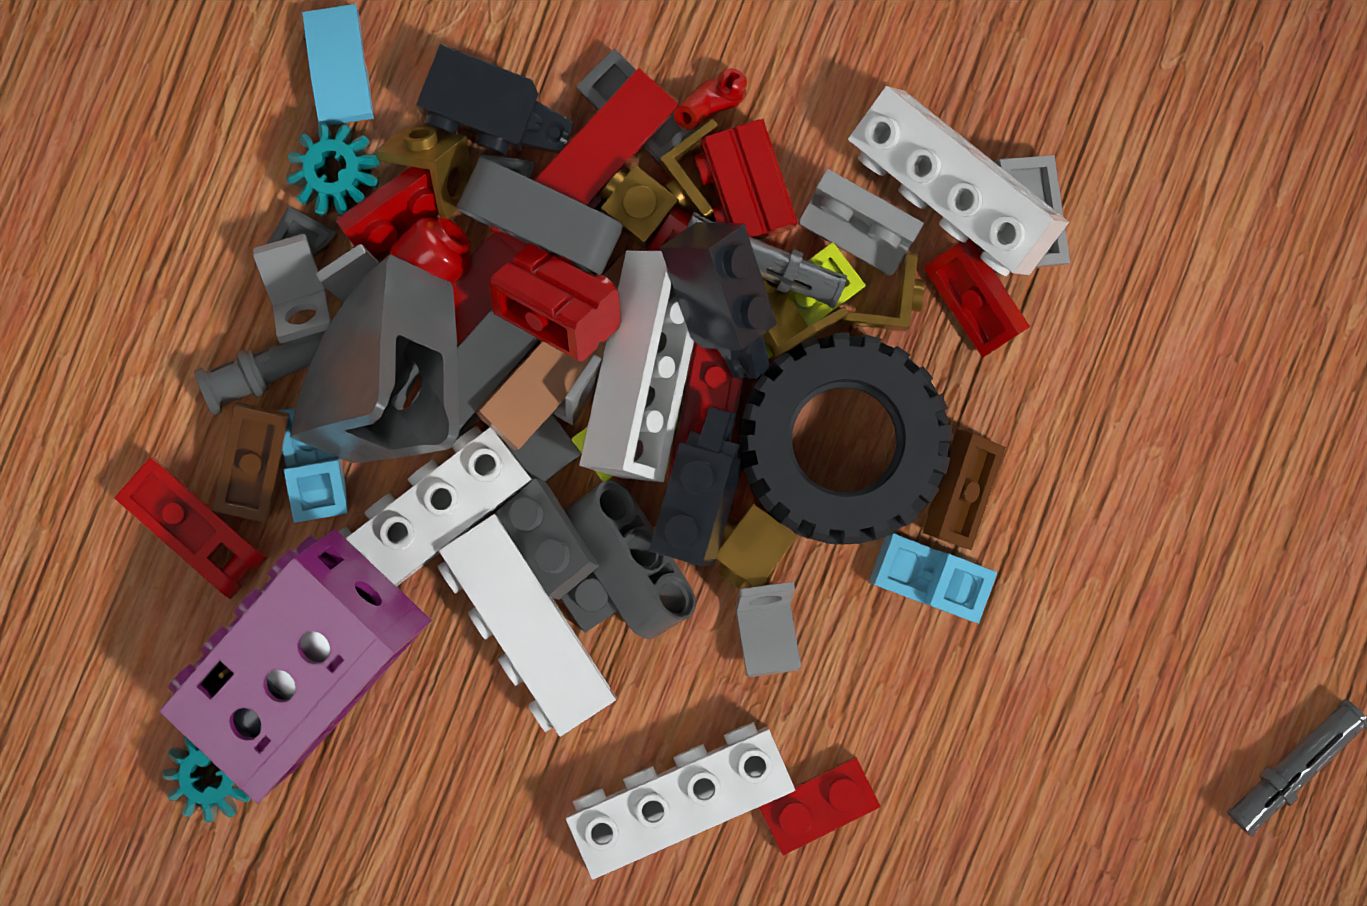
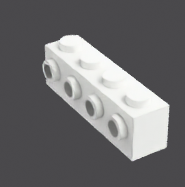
(957, 182)
(640, 376)
(440, 505)
(527, 626)
(680, 801)

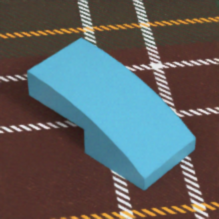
(338, 65)
(312, 479)
(933, 577)

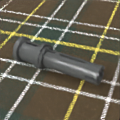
(253, 371)

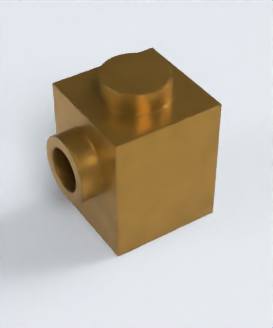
(638, 204)
(752, 548)

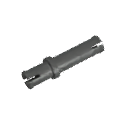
(793, 271)
(1297, 768)

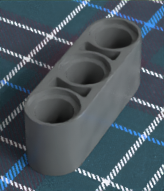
(539, 216)
(487, 360)
(640, 583)

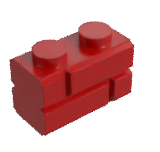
(746, 180)
(556, 301)

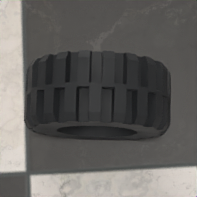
(918, 424)

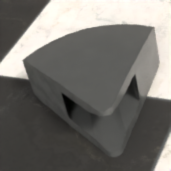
(367, 362)

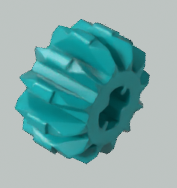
(317, 161)
(190, 785)

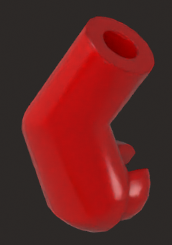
(712, 97)

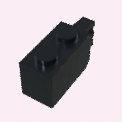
(489, 104)
(722, 294)
(699, 493)

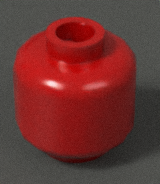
(435, 247)

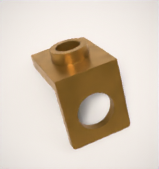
(433, 151)
(679, 182)
(909, 299)
(791, 326)

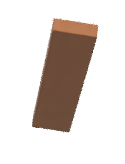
(537, 385)

